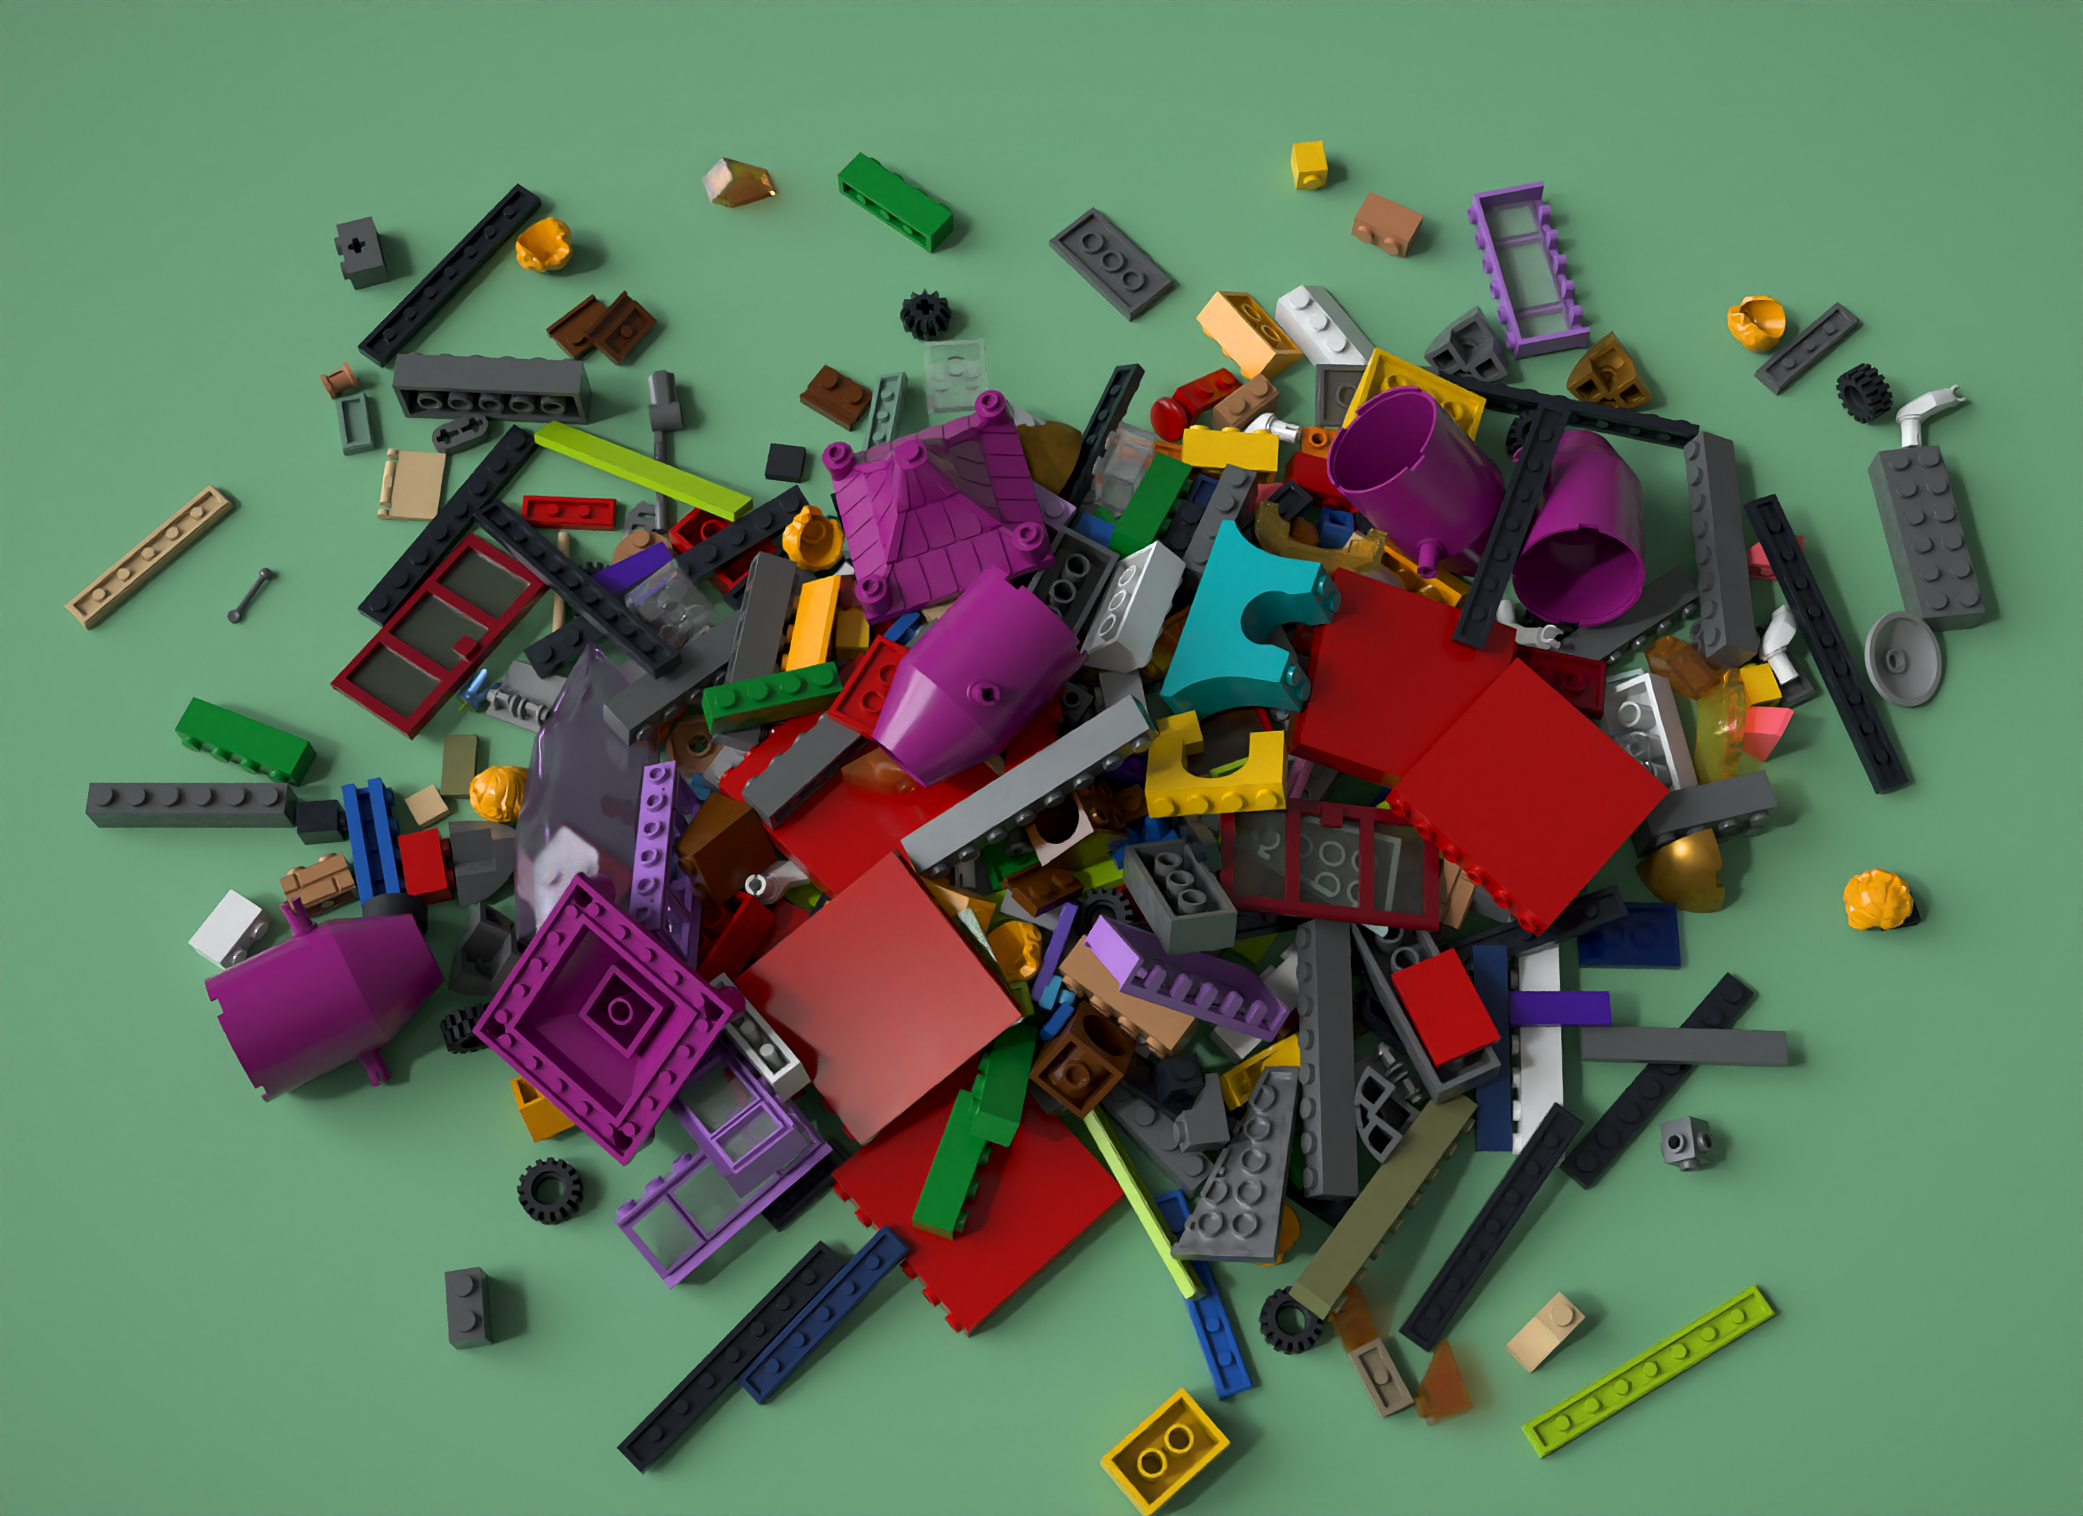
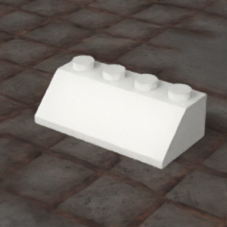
(1322, 327)
(1133, 609)
(1650, 707)

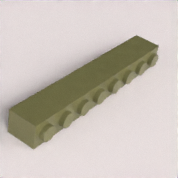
(1380, 1205)

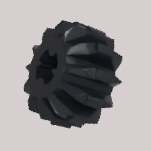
(925, 315)

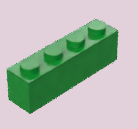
(896, 202)
(1152, 505)
(771, 697)
(245, 742)
(1002, 1085)
(952, 1175)

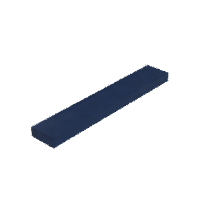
(1494, 1096)
(823, 1315)

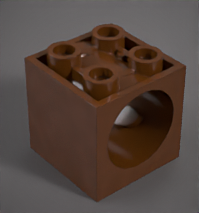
(1097, 833)
(1083, 1060)

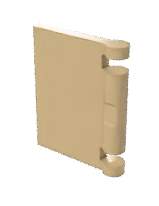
(412, 485)

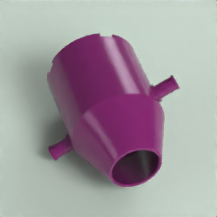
(1418, 480)
(1585, 536)
(975, 680)
(324, 997)

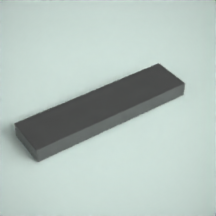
(1806, 348)

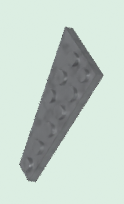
(1248, 1185)

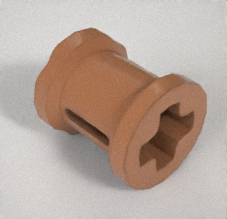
(339, 380)

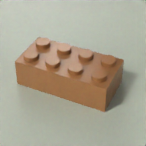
(1161, 1027)

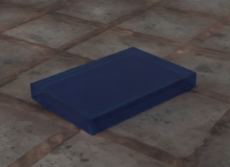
(1641, 942)

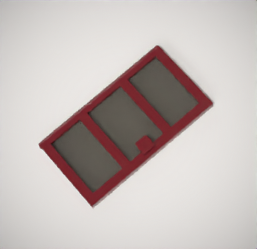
(440, 636)
(1330, 865)

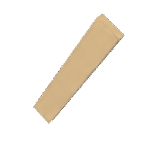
(149, 556)

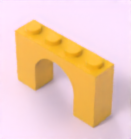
(1254, 787)

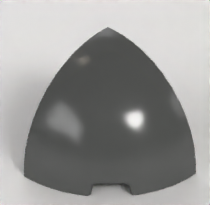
(1469, 349)
(480, 858)
(485, 953)
(1381, 1114)

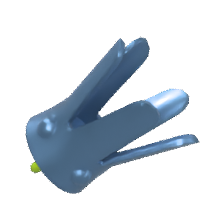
(470, 692)

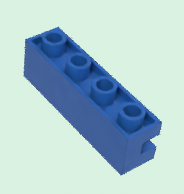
(374, 839)

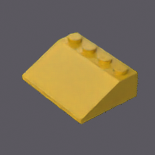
(1389, 371)

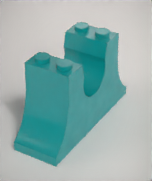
(1235, 608)

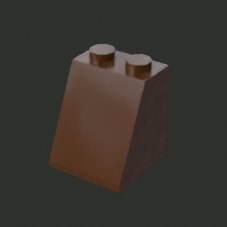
(723, 849)

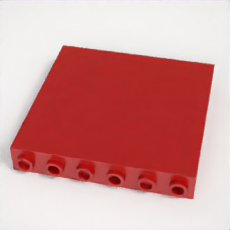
(1389, 679)
(1526, 796)
(842, 827)
(879, 997)
(1025, 1215)

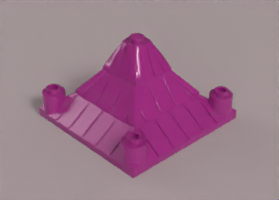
(938, 510)
(605, 1018)

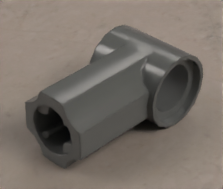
(664, 408)

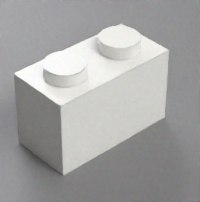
(230, 931)

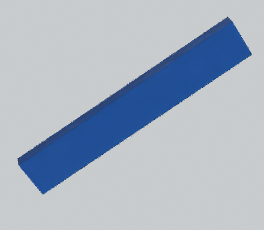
(1208, 1313)

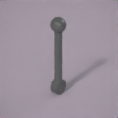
(234, 616)

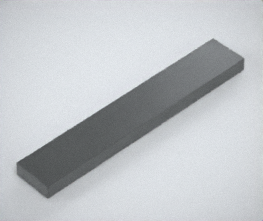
(1683, 1046)

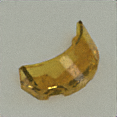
(1273, 536)
(1720, 728)

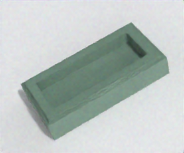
(355, 424)

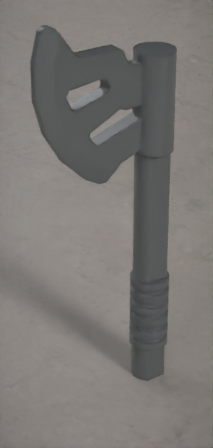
(660, 509)

